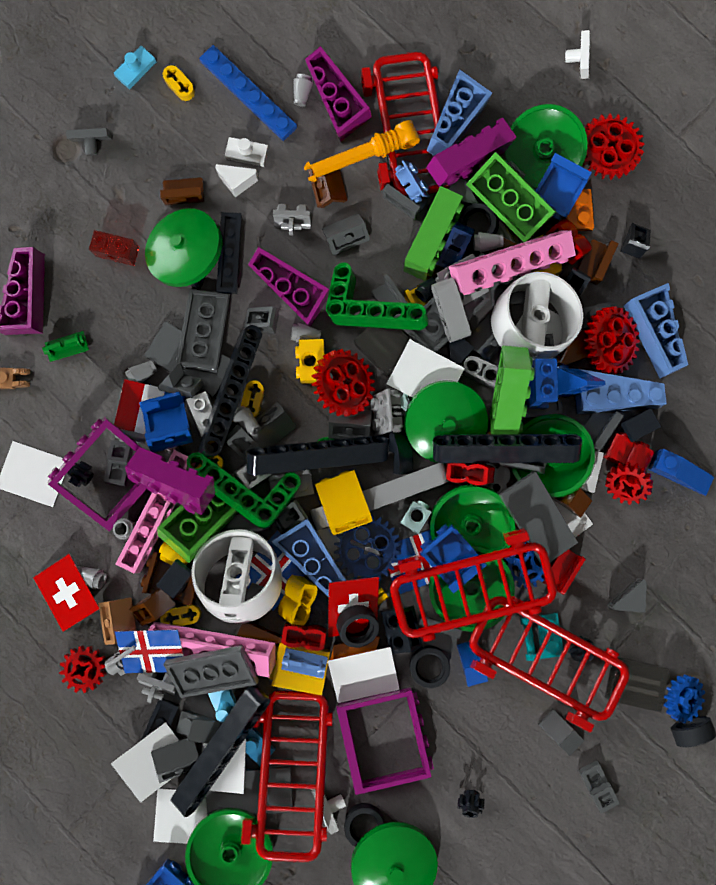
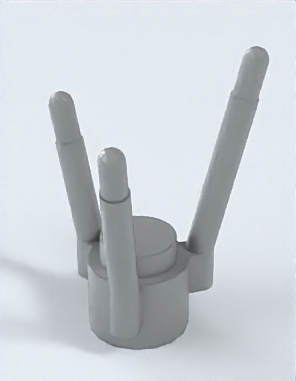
(114, 664)

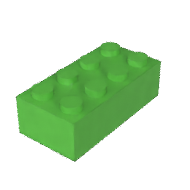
(511, 197)
(432, 234)
(511, 390)
(190, 531)

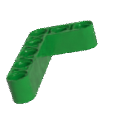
(367, 309)
(243, 493)

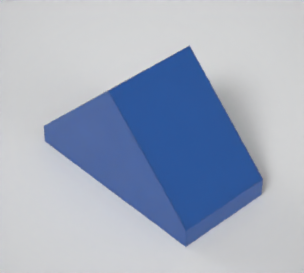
(466, 656)

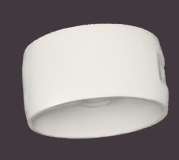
(540, 290)
(239, 547)

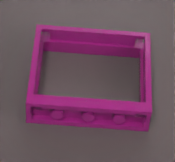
(72, 457)
(363, 786)

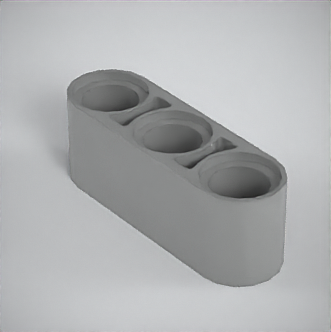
(451, 309)
(479, 375)

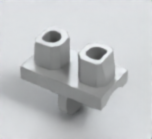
(292, 219)
(165, 685)

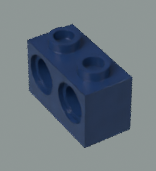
(456, 245)

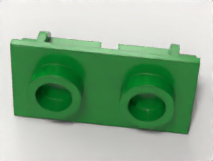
(66, 346)

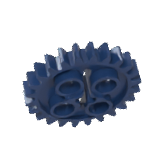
(359, 567)

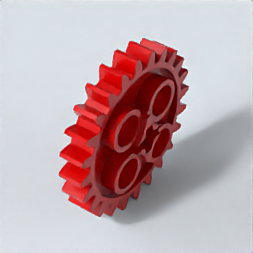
(611, 146)
(612, 340)
(343, 382)

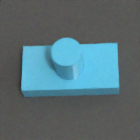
(134, 67)
(223, 703)

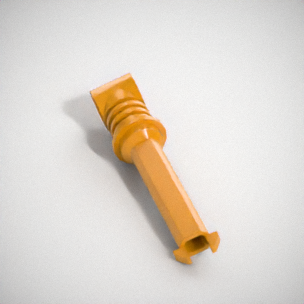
(380, 145)

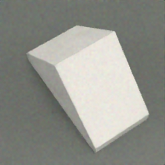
(237, 178)

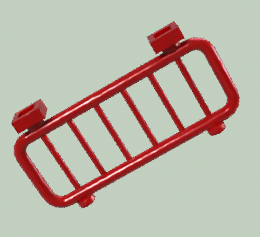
(369, 81)
(513, 538)
(583, 711)
(258, 830)

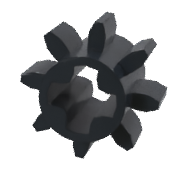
(80, 474)
(578, 653)
(471, 803)

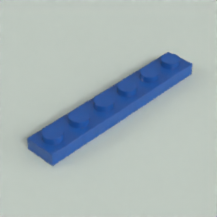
(248, 93)

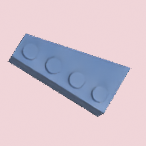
(658, 329)

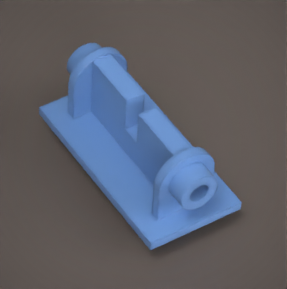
(417, 187)
(304, 663)

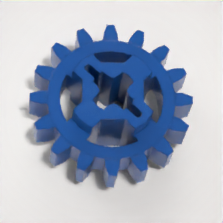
(529, 557)
(684, 698)

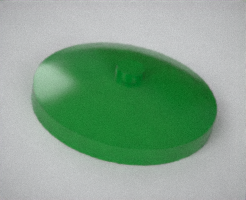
(543, 133)
(183, 247)
(443, 410)
(562, 478)
(476, 514)
(473, 593)
(216, 851)
(394, 856)

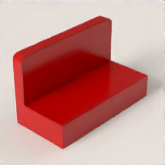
(565, 570)

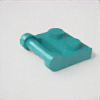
(554, 645)

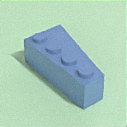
(460, 111)
(620, 395)
(310, 554)

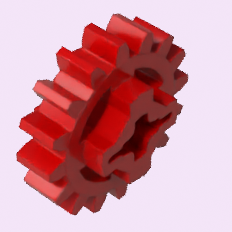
(629, 483)
(87, 677)

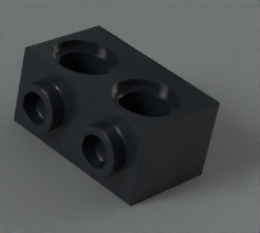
(395, 637)

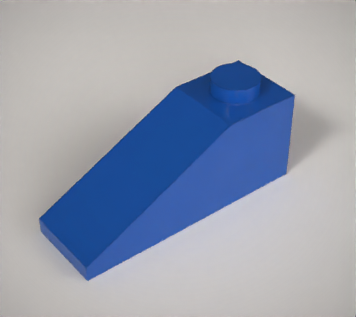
(575, 381)
(681, 471)

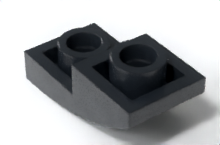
(403, 452)

